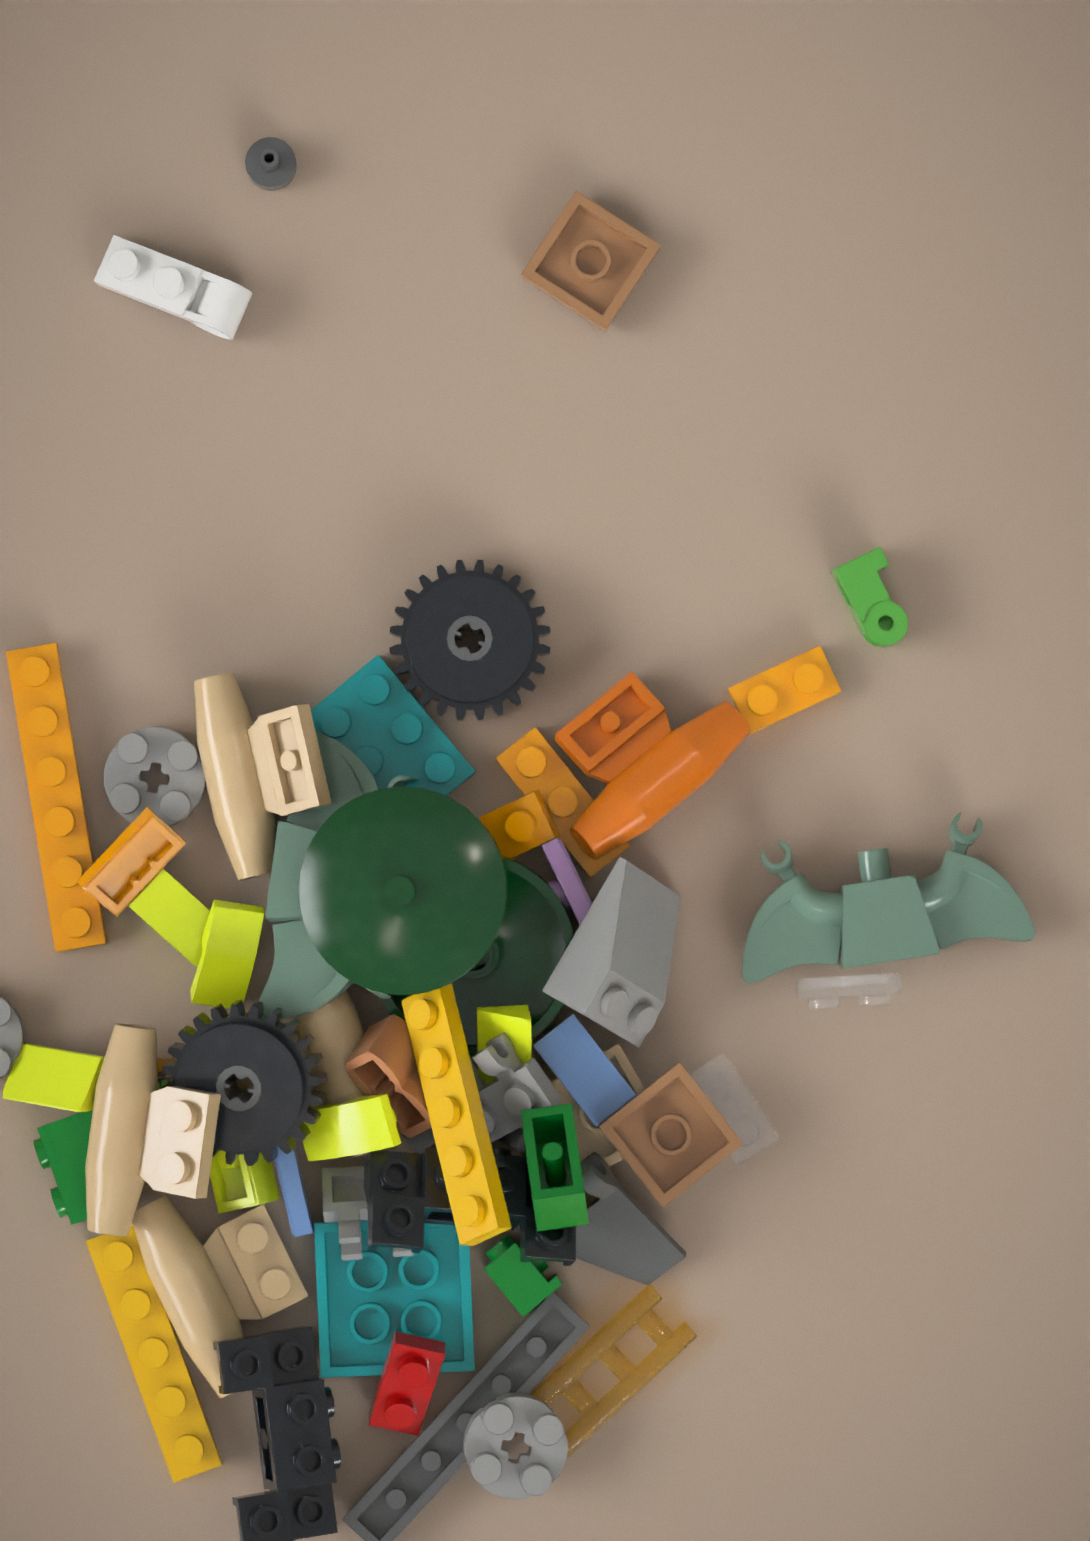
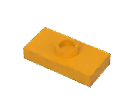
(131, 861)

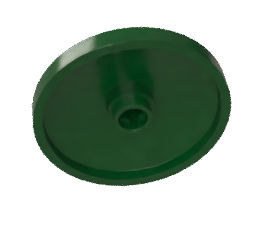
(403, 890)
(520, 959)

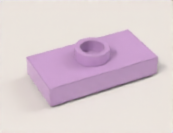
(567, 881)

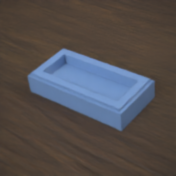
(584, 1070)
(294, 1193)

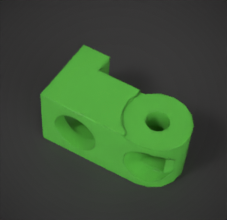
(875, 614)

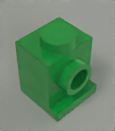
(519, 1281)

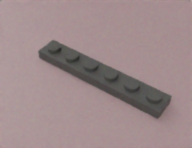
(439, 1448)

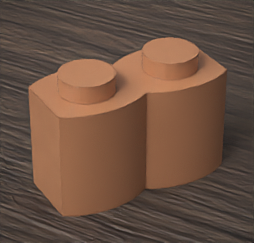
(387, 1065)

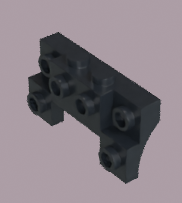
(410, 1190)
(292, 1434)

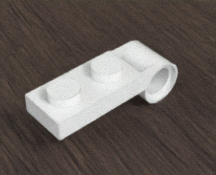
(173, 287)

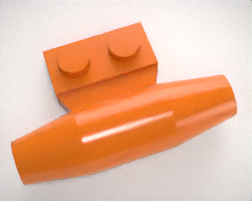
(646, 765)

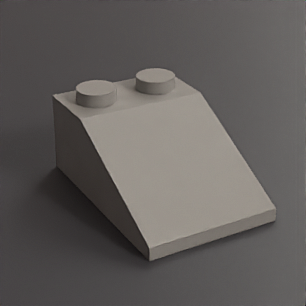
(621, 955)

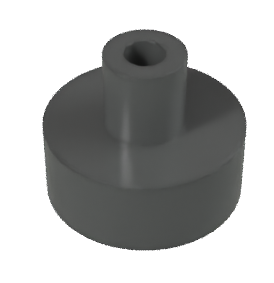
(271, 175)

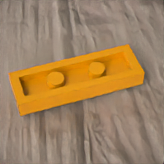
(536, 766)

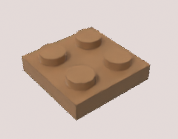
(590, 261)
(671, 1134)

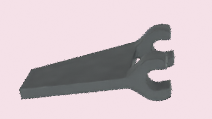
(620, 1231)

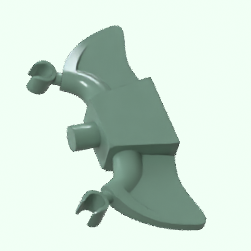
(883, 914)
(300, 975)

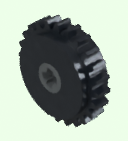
(486, 607)
(275, 1061)

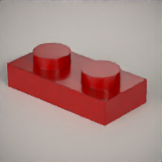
(406, 1383)

